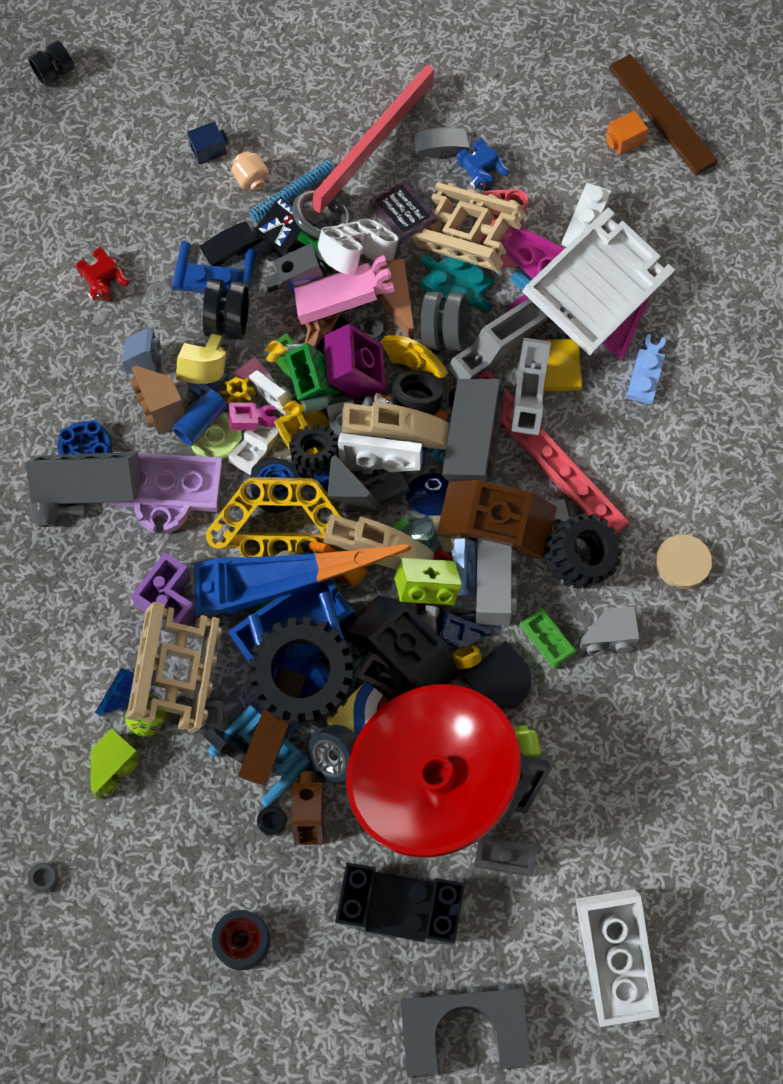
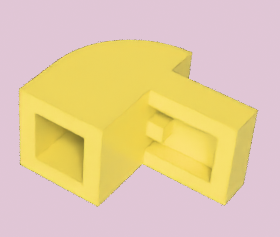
(201, 364)

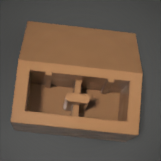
(157, 398)

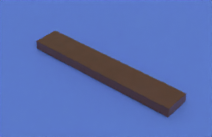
(663, 114)

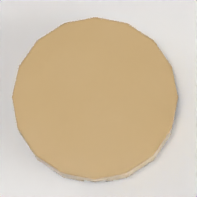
(683, 561)

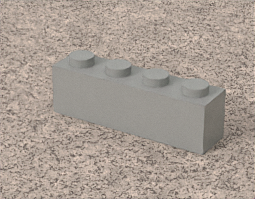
(495, 583)

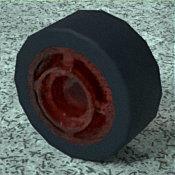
(228, 928)

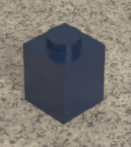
(207, 142)

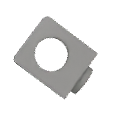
(335, 412)

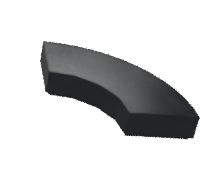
(227, 744)

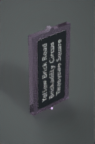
(403, 210)

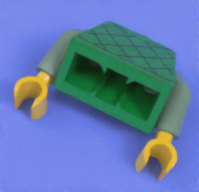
(308, 375)

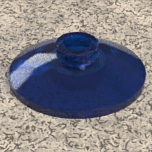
(427, 493)

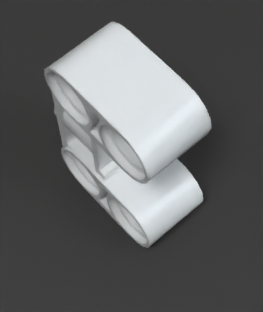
(343, 244)

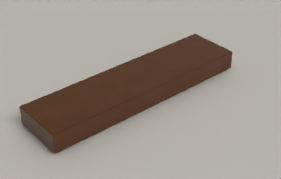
(270, 733)

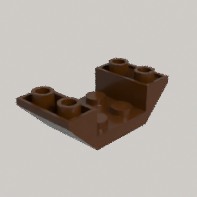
(497, 516)

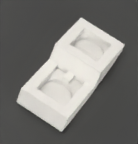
(253, 448)

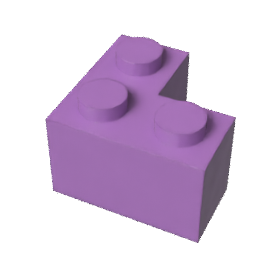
(163, 586)

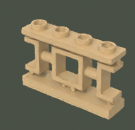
(466, 245)
(153, 663)

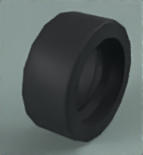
(418, 381)

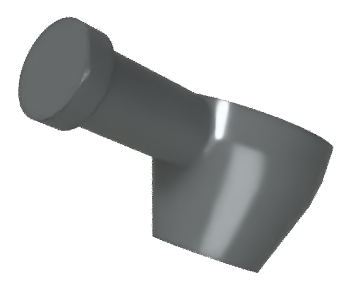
(47, 513)

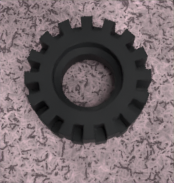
(309, 439)

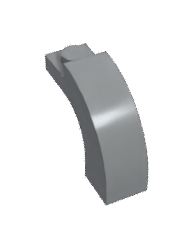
(529, 386)

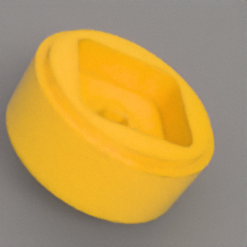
(467, 657)

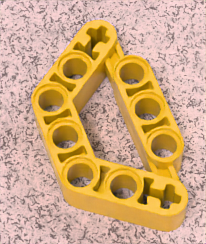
(268, 497)

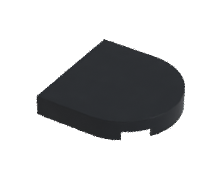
(501, 677)

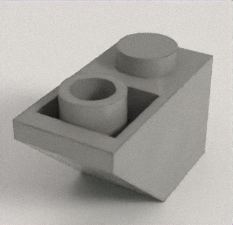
(612, 630)

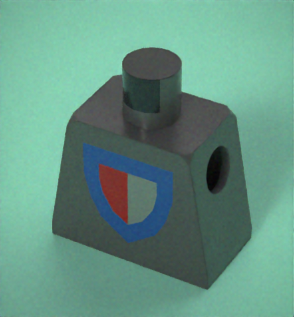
(295, 270)

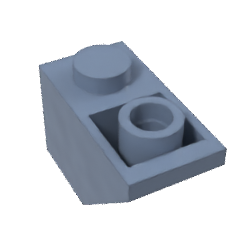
(143, 351)

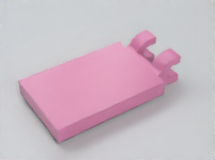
(342, 291)

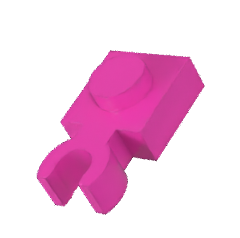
(246, 416)

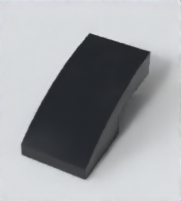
(228, 243)

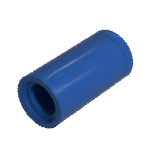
(199, 417)

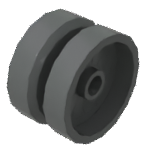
(445, 321)

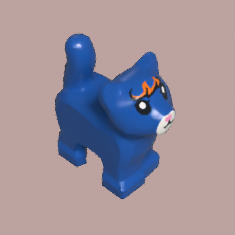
(480, 163)

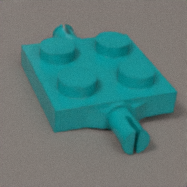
(457, 276)

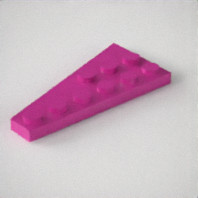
(534, 253)

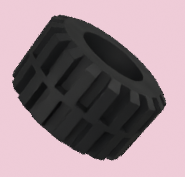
(600, 542)

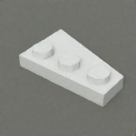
(373, 453)

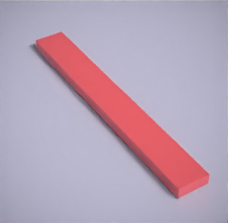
(372, 139)
(562, 469)

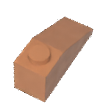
(398, 302)

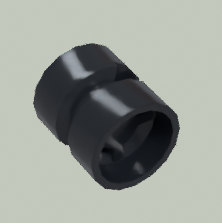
(51, 62)

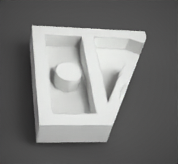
(271, 392)

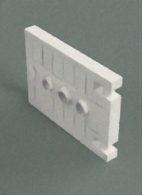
(597, 281)

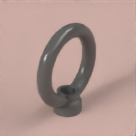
(338, 204)

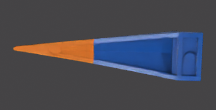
(243, 582)

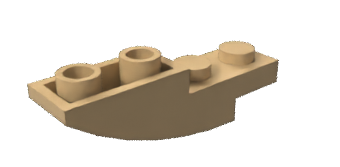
(395, 423)
(372, 534)

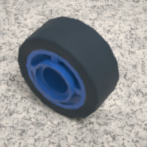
(274, 468)

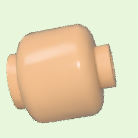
(250, 171)

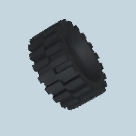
(311, 708)

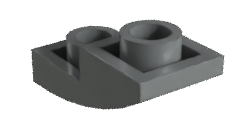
(435, 141)

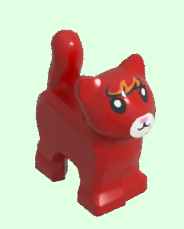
(100, 273)

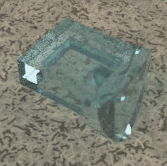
(423, 531)

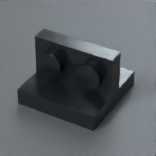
(532, 777)

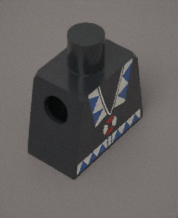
(278, 231)

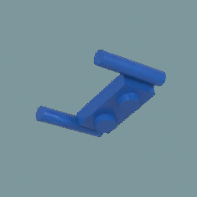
(195, 276)
(299, 651)

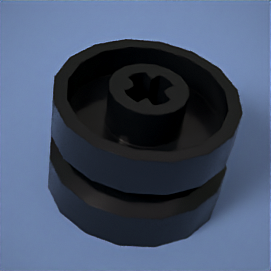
(226, 308)

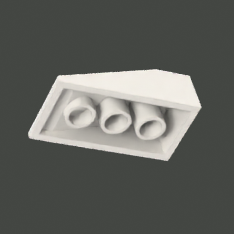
(618, 957)

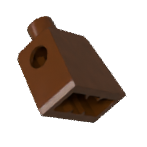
(307, 810)

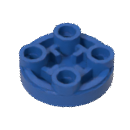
(84, 438)

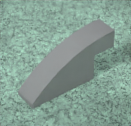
(497, 340)

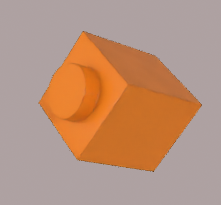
(626, 133)

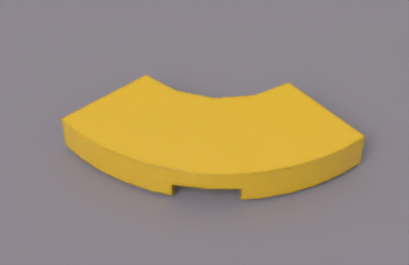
(413, 354)

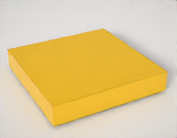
(563, 366)

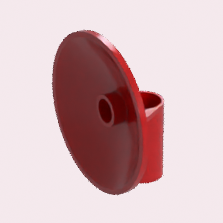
(433, 771)

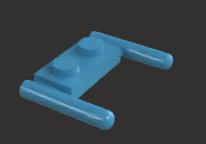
(289, 761)

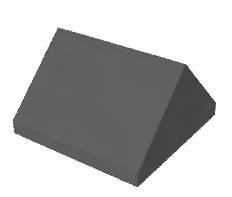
(348, 491)

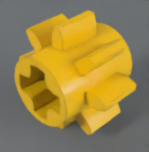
(236, 386)

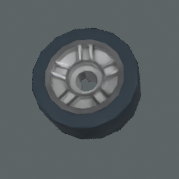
(330, 752)

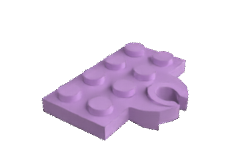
(174, 487)

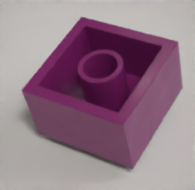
(354, 362)

